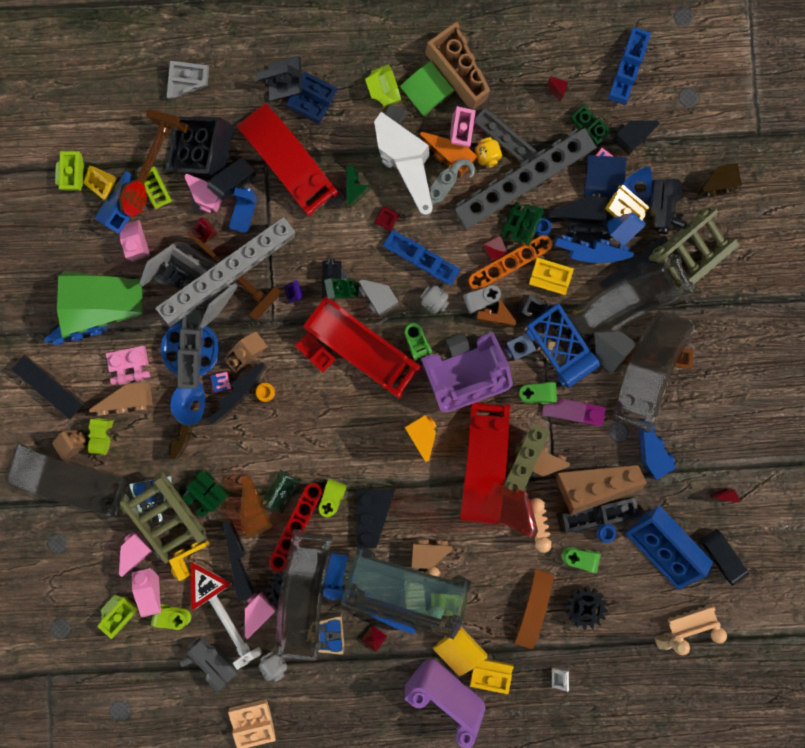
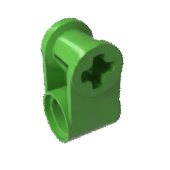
(417, 343)
(543, 393)
(584, 559)

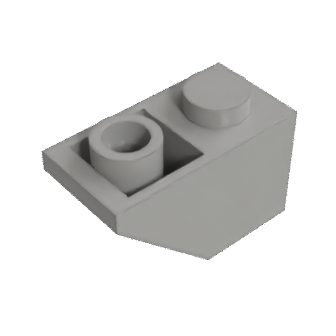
(380, 296)

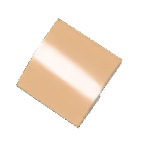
(252, 724)

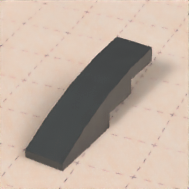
(190, 350)

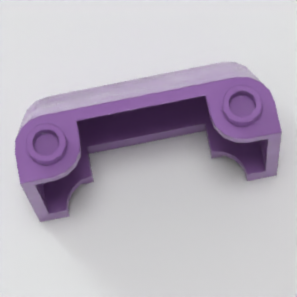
(469, 375)
(439, 685)

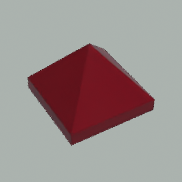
(374, 638)

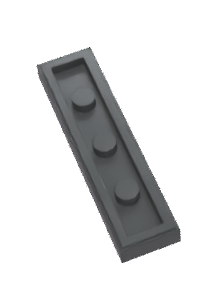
(507, 139)

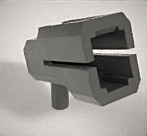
(212, 662)

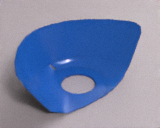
(641, 175)
(183, 398)

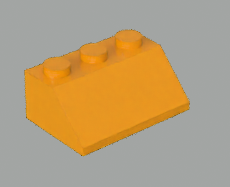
(423, 435)

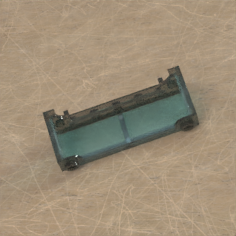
(406, 595)

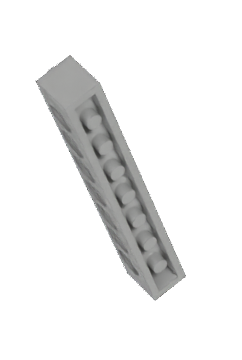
(226, 272)

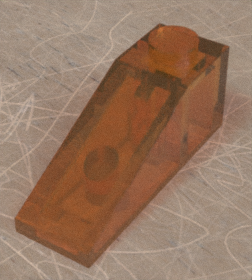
(253, 513)

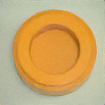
(265, 392)

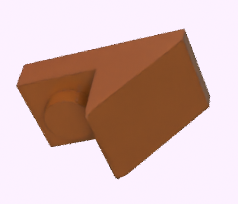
(501, 317)

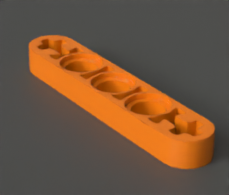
(516, 256)

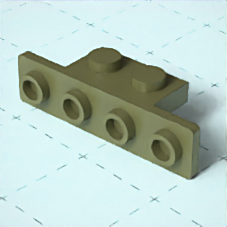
(525, 458)

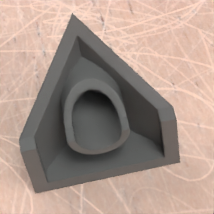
(612, 348)

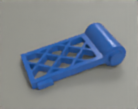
(574, 368)

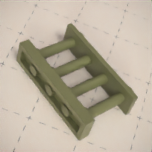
(709, 258)
(172, 500)

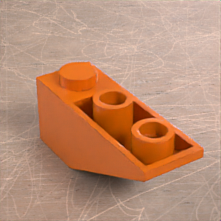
(448, 152)

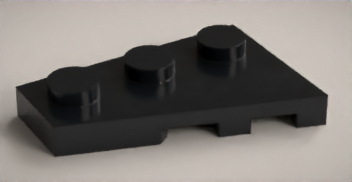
(371, 515)

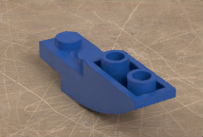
(599, 252)

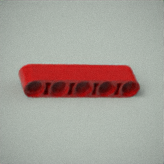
(297, 516)

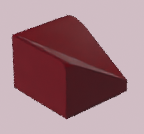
(495, 249)

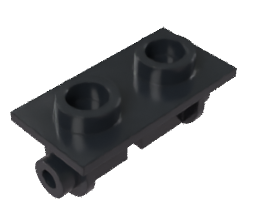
(587, 231)
(330, 269)

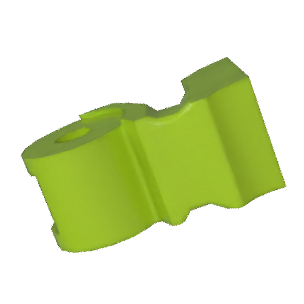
(99, 440)

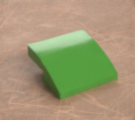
(427, 88)

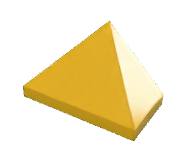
(100, 182)

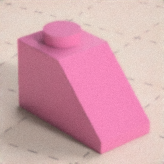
(462, 126)
(202, 195)
(134, 241)
(133, 552)
(146, 592)
(257, 612)

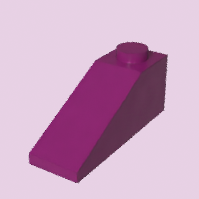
(575, 412)

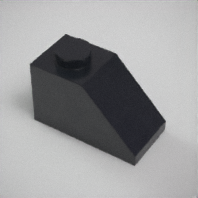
(633, 134)

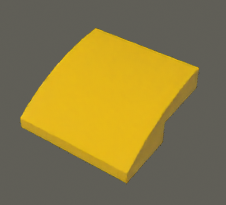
(461, 652)

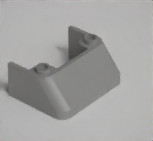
(195, 264)

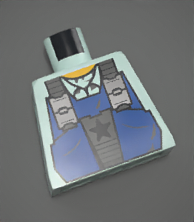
(150, 503)

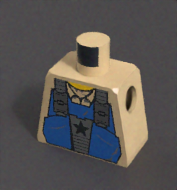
(331, 634)

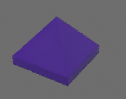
(293, 291)

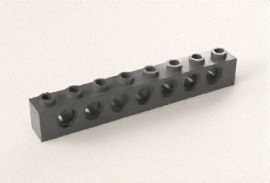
(583, 146)

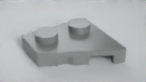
(186, 78)

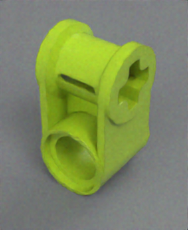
(332, 494)
(169, 617)

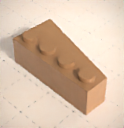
(597, 486)

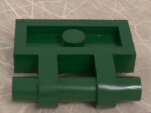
(526, 224)

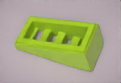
(161, 185)

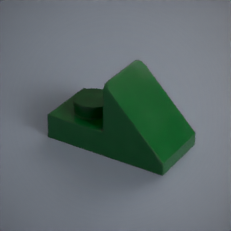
(354, 192)

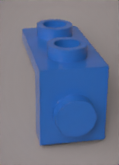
(243, 209)
(334, 577)

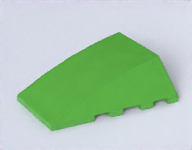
(95, 300)

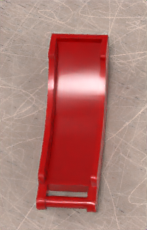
(286, 157)
(360, 346)
(484, 460)

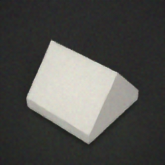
(560, 678)

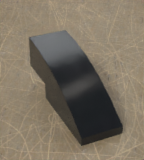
(533, 308)

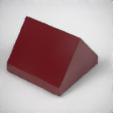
(205, 229)

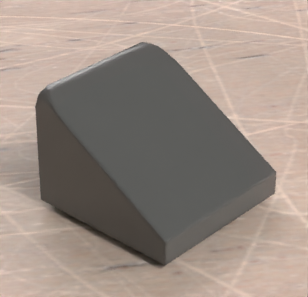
(396, 113)

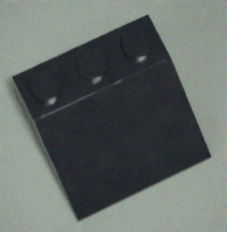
(201, 149)

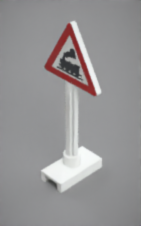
(204, 588)

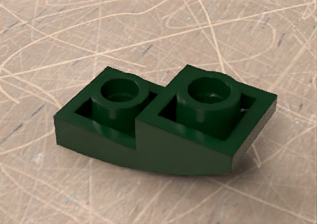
(595, 127)
(341, 288)

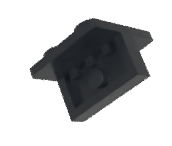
(282, 78)

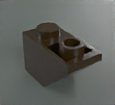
(722, 179)

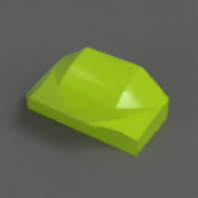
(383, 86)
(70, 171)
(116, 615)

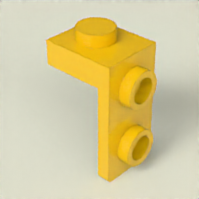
(178, 565)

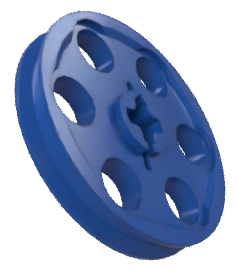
(168, 346)

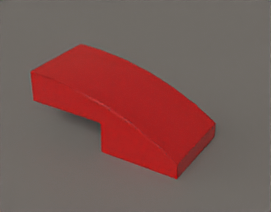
(315, 352)

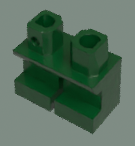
(199, 487)

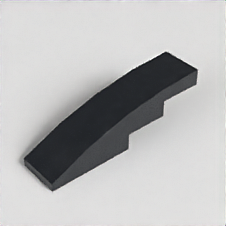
(242, 388)

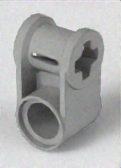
(478, 299)

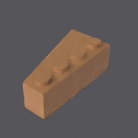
(458, 65)

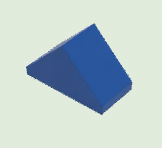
(624, 227)

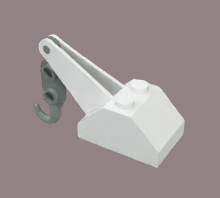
(407, 155)

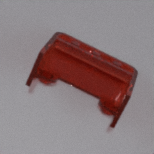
(511, 509)

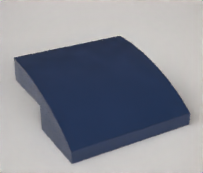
(314, 99)
(604, 175)

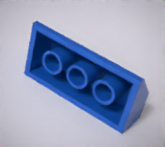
(669, 548)

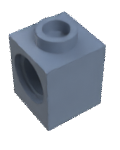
(527, 344)

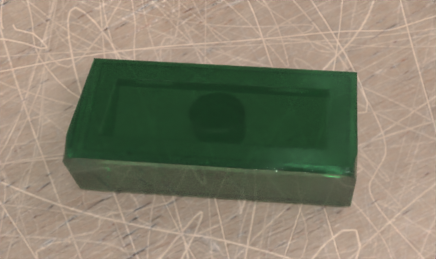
(281, 491)

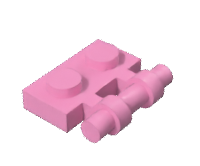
(128, 359)

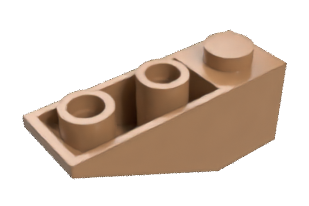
(128, 396)

